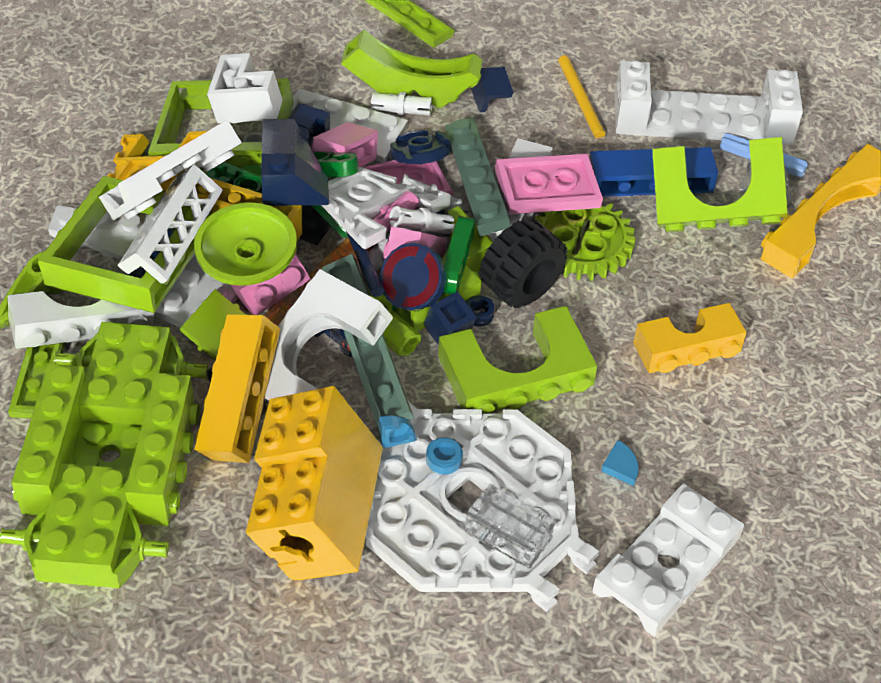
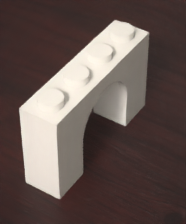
(321, 306)

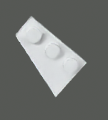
(109, 235)

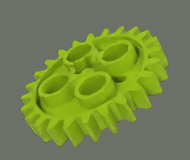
(602, 247)

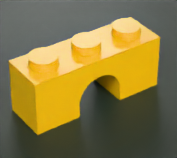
(665, 347)

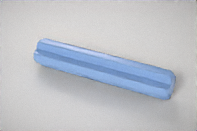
(740, 147)

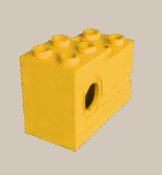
(314, 484)

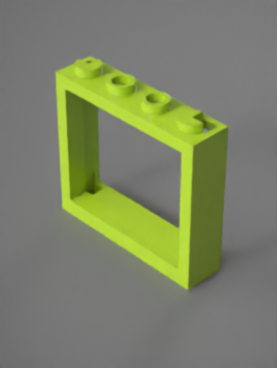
(196, 98)
(100, 283)

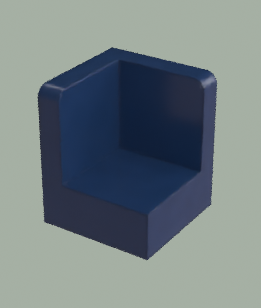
(492, 85)
(449, 317)

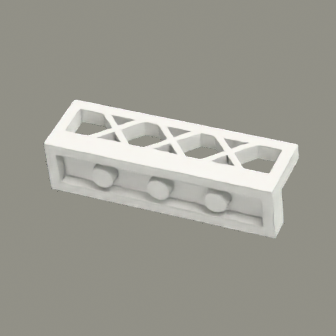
(162, 218)

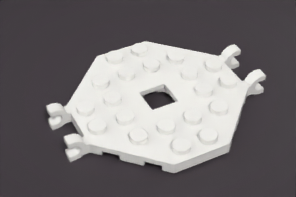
(425, 534)

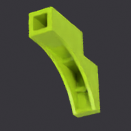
(395, 72)
(470, 282)

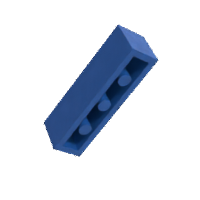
(633, 171)

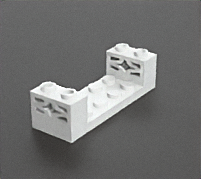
(705, 114)

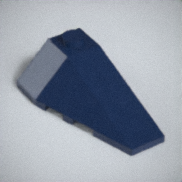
(290, 167)

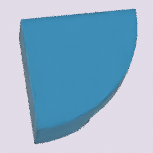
(395, 431)
(621, 464)

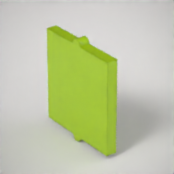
(208, 321)

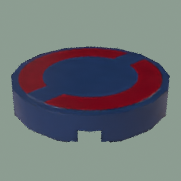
(413, 277)

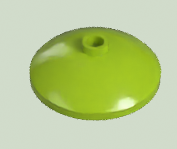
(245, 243)

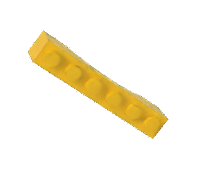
(794, 241)

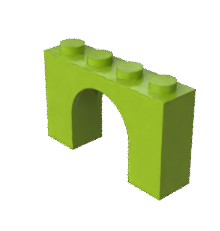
(762, 201)
(485, 387)

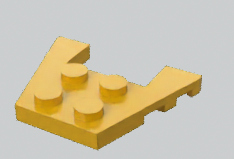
(130, 162)

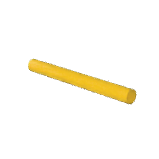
(581, 97)

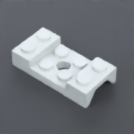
(138, 190)
(689, 531)

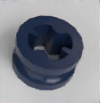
(478, 302)

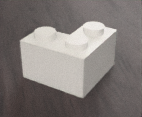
(241, 92)

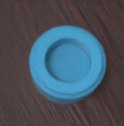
(444, 455)

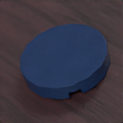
(420, 148)

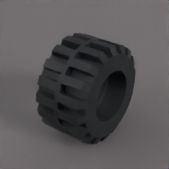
(523, 262)

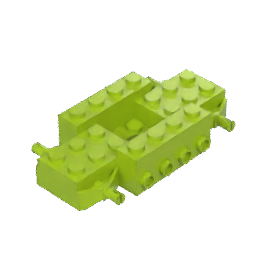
(118, 395)

